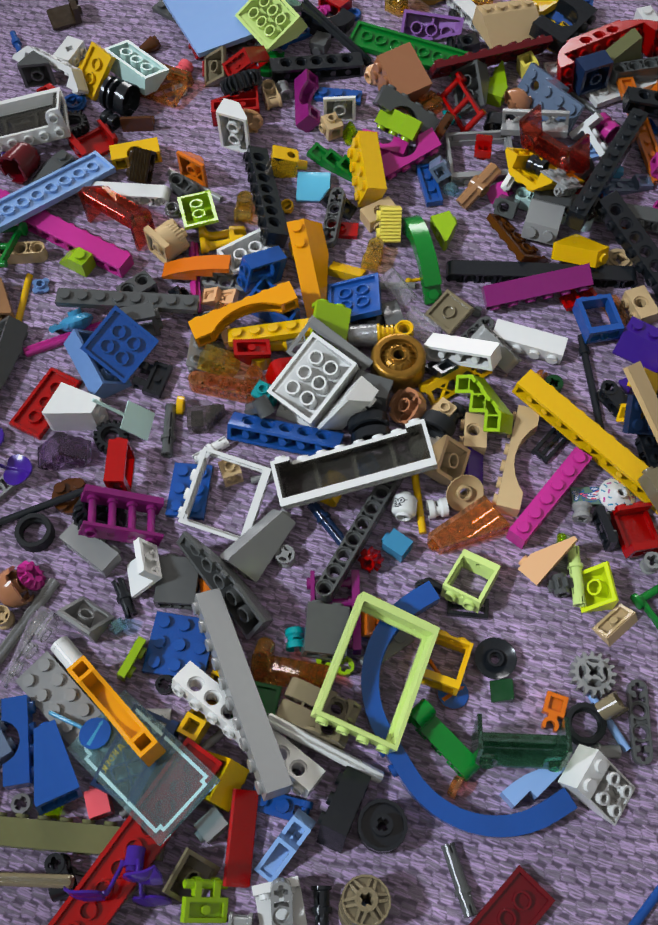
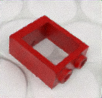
(246, 59)
(119, 464)

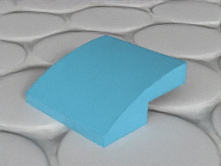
(312, 186)

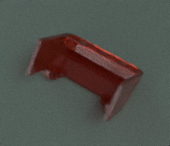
(572, 160)
(102, 199)

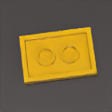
(96, 68)

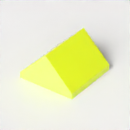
(599, 588)

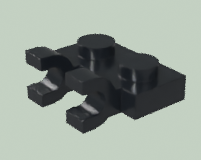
(156, 381)

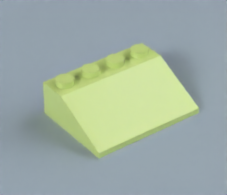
(271, 22)

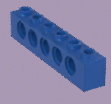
(281, 434)

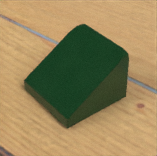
(502, 691)

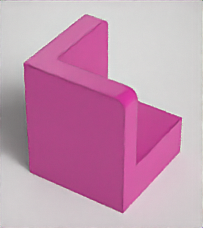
(495, 191)

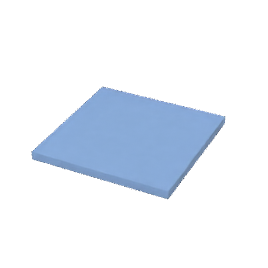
(209, 23)

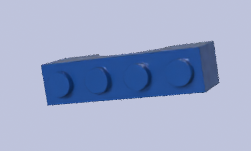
(19, 713)

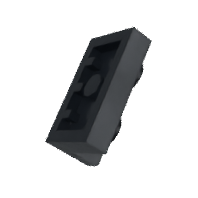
(605, 530)

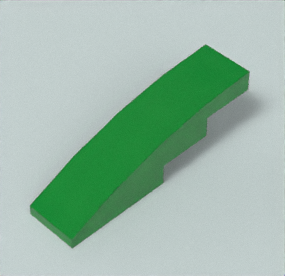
(331, 161)

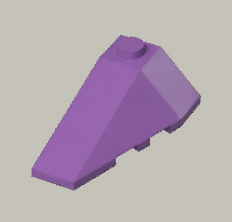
(430, 25)

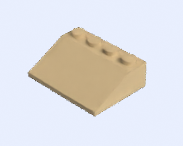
(505, 21)

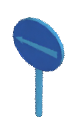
(94, 732)

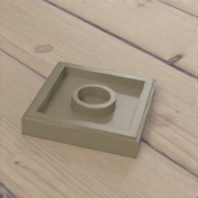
(449, 312)

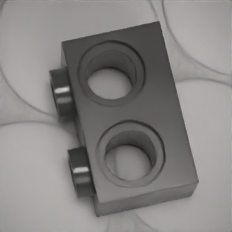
(139, 283)

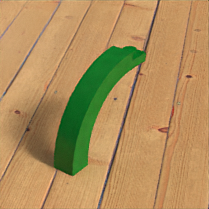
(425, 255)

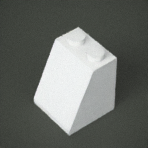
(73, 410)

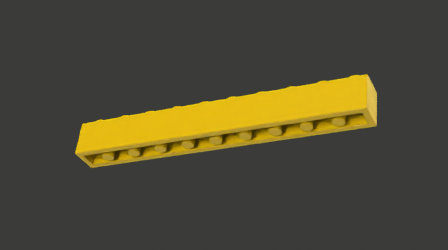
(582, 432)

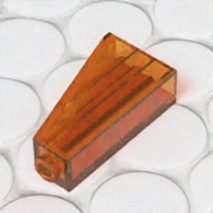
(468, 527)

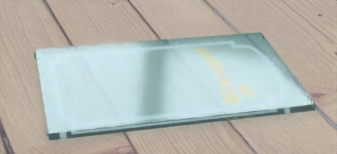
(153, 795)

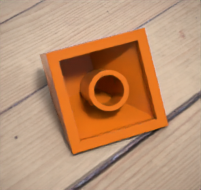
(192, 167)

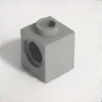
(210, 826)

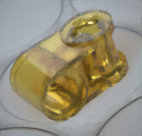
(244, 207)
(373, 255)

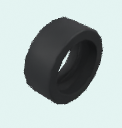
(438, 423)
(41, 544)
(601, 723)

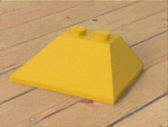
(517, 161)

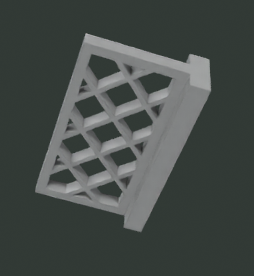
(334, 339)

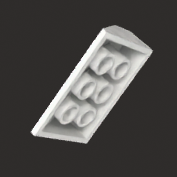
(313, 379)

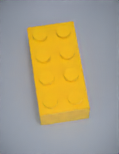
(366, 168)

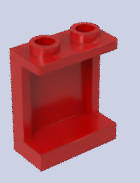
(97, 139)
(635, 529)

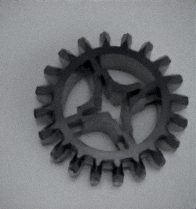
(240, 81)
(80, 513)

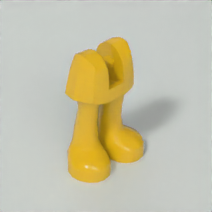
(208, 238)

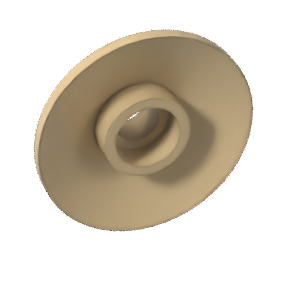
(473, 491)

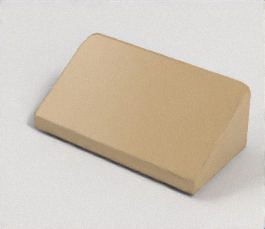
(615, 624)

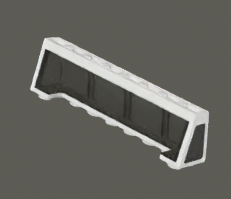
(354, 466)

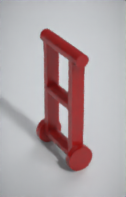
(461, 79)

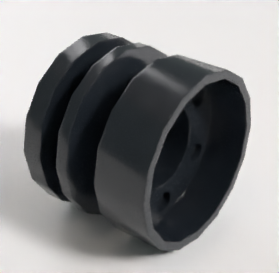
(119, 96)

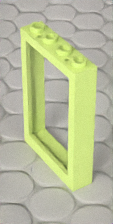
(403, 621)

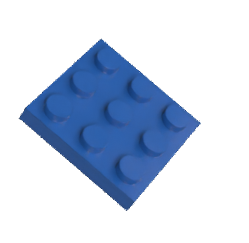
(358, 294)
(119, 344)
(175, 643)

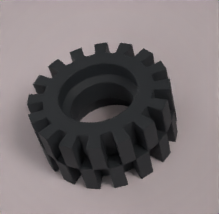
(83, 125)
(104, 430)

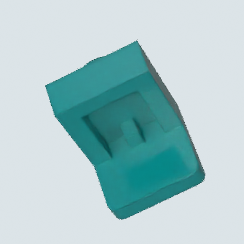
(261, 389)

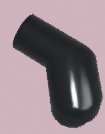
(437, 586)

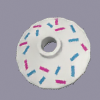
(610, 496)

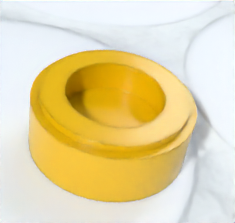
(180, 405)

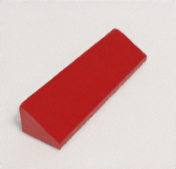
(241, 838)

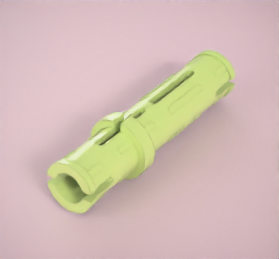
(575, 570)

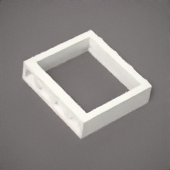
(196, 477)

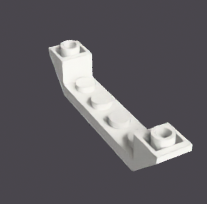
(76, 78)

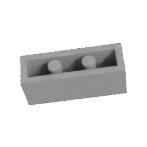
(92, 550)

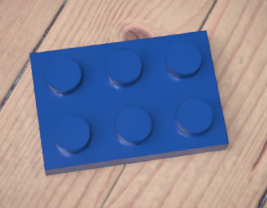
(180, 482)

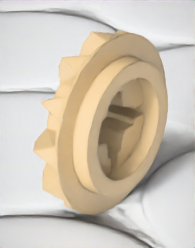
(621, 256)

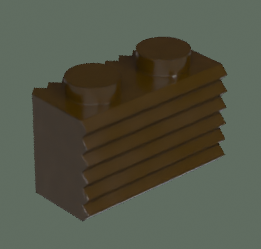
(141, 165)

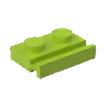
(136, 652)

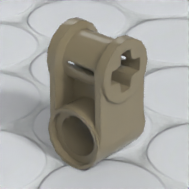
(611, 706)

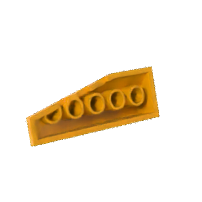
(310, 260)

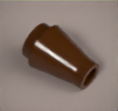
(150, 45)

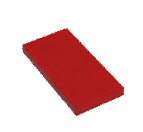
(29, 416)

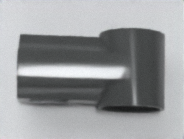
(259, 407)

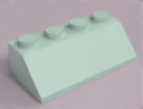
(137, 67)

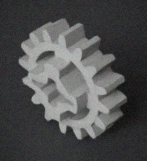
(587, 666)

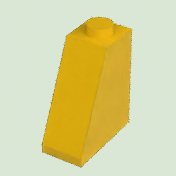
(580, 251)

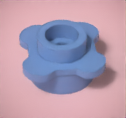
(44, 288)

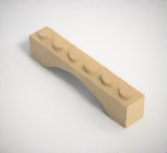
(510, 494)

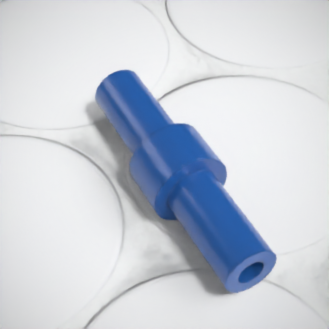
(16, 42)

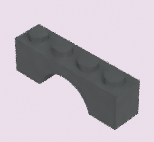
(389, 98)

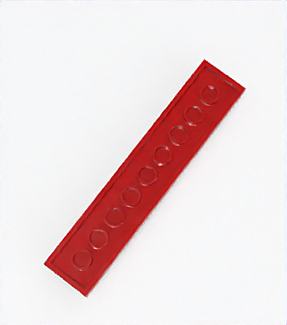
(104, 868)

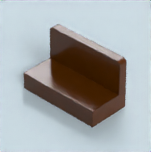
(137, 123)

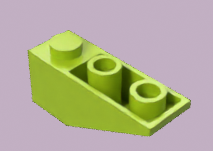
(497, 86)

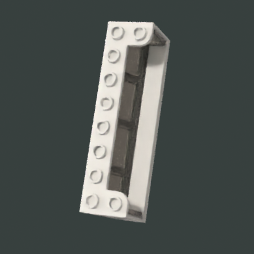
(33, 119)

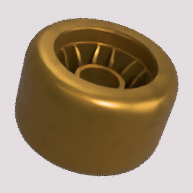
(399, 359)

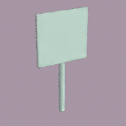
(135, 419)

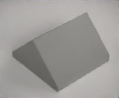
(86, 618)

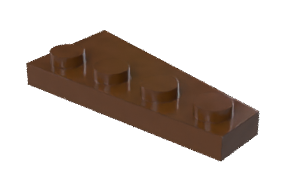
(515, 242)

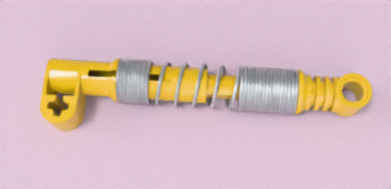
(357, 335)

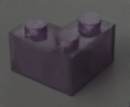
(64, 450)

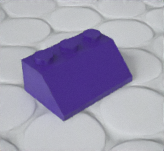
(639, 343)

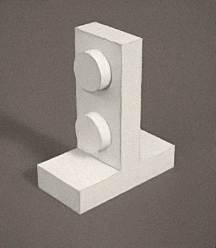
(588, 127)

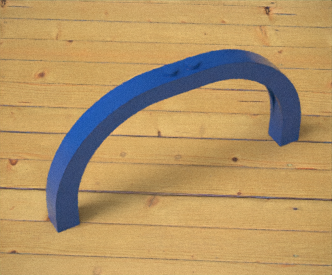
(491, 826)

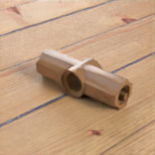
(479, 186)

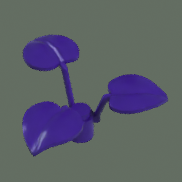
(17, 468)
(134, 873)

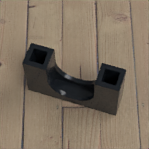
(577, 11)

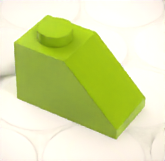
(443, 227)
(79, 261)

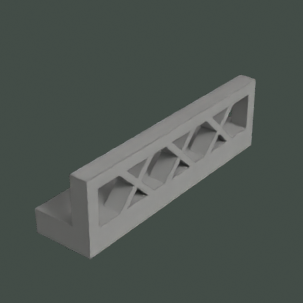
(550, 126)

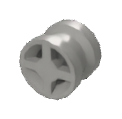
(582, 511)
(287, 552)

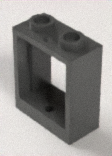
(145, 312)

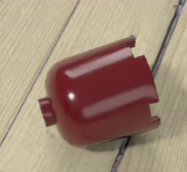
(20, 162)

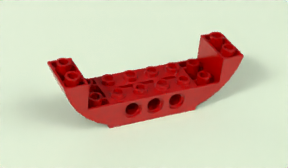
(602, 39)

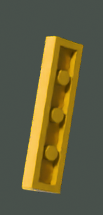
(435, 382)

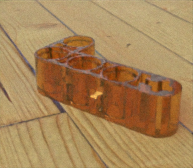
(202, 383)
(279, 670)

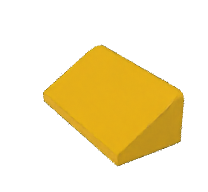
(345, 271)

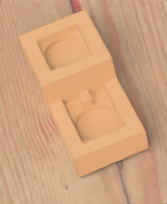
(214, 294)

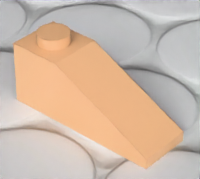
(542, 562)

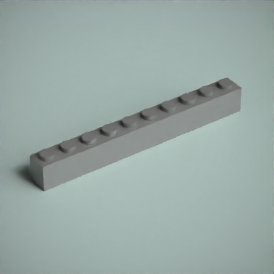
(242, 696)

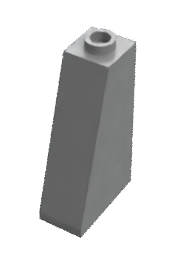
(259, 544)

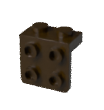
(65, 15)

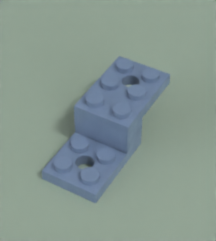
(550, 94)

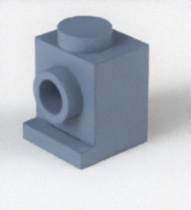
(439, 169)

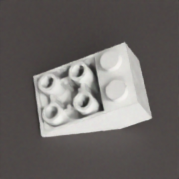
(597, 783)

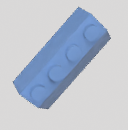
(95, 376)

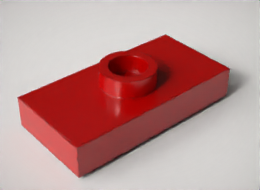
(347, 230)

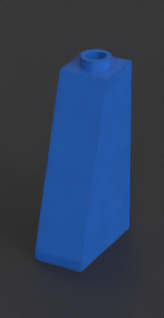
(53, 772)

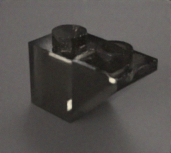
(204, 418)

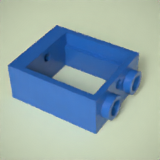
(272, 257)
(598, 333)

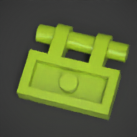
(204, 909)

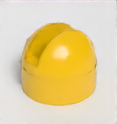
(286, 203)

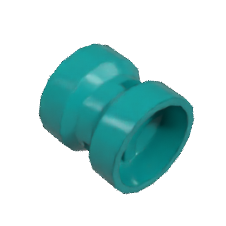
(294, 637)

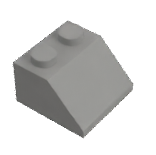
(542, 221)

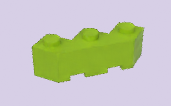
(399, 124)
(485, 401)

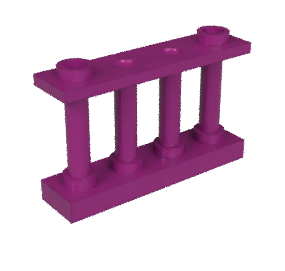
(125, 500)
(351, 583)

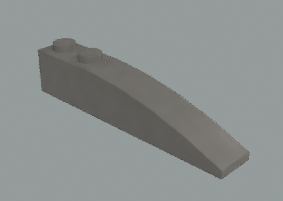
(12, 335)
(239, 599)

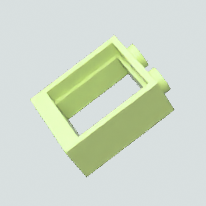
(470, 562)

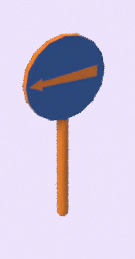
(448, 700)

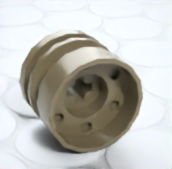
(357, 890)

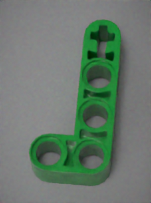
(443, 740)

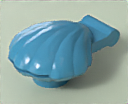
(75, 320)

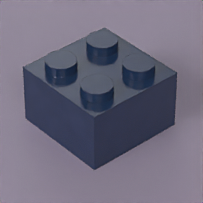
(592, 72)

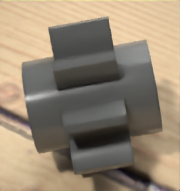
(560, 585)

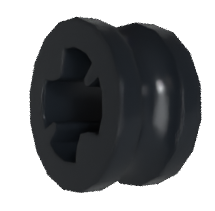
(162, 691)

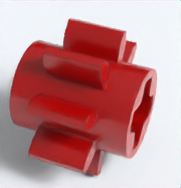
(370, 559)

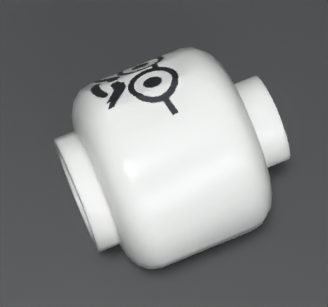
(404, 506)

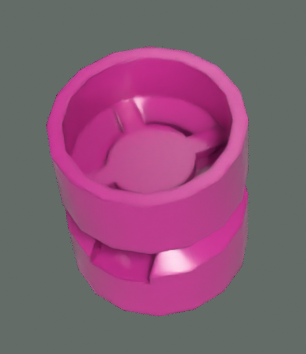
(607, 128)

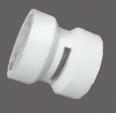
(437, 508)

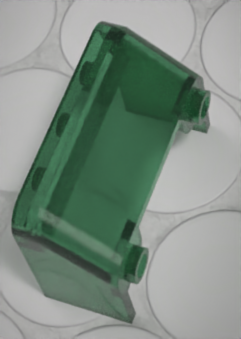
(521, 750)

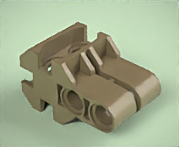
(305, 695)

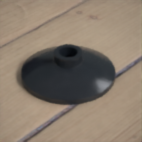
(495, 648)

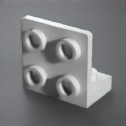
(145, 568)
(263, 902)

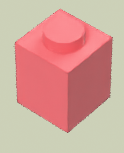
(98, 804)

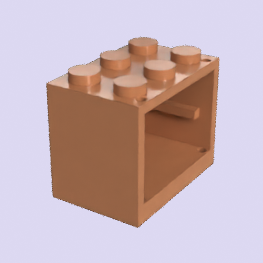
(403, 70)

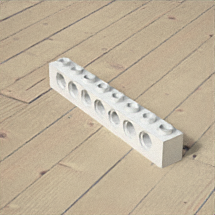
(294, 758)

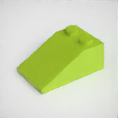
(197, 210)

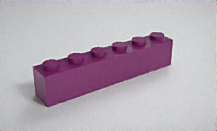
(537, 286)

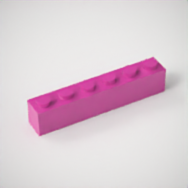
(548, 497)

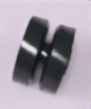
(367, 424)
(383, 812)

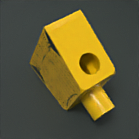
(286, 162)

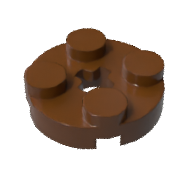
(444, 124)
(65, 487)

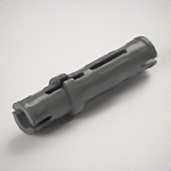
(168, 437)
(459, 880)

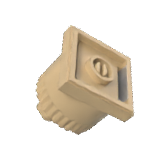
(166, 240)

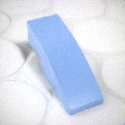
(531, 784)
(285, 845)

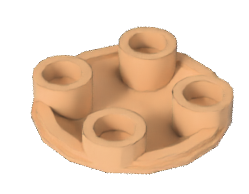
(255, 120)

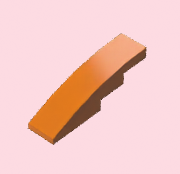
(195, 266)

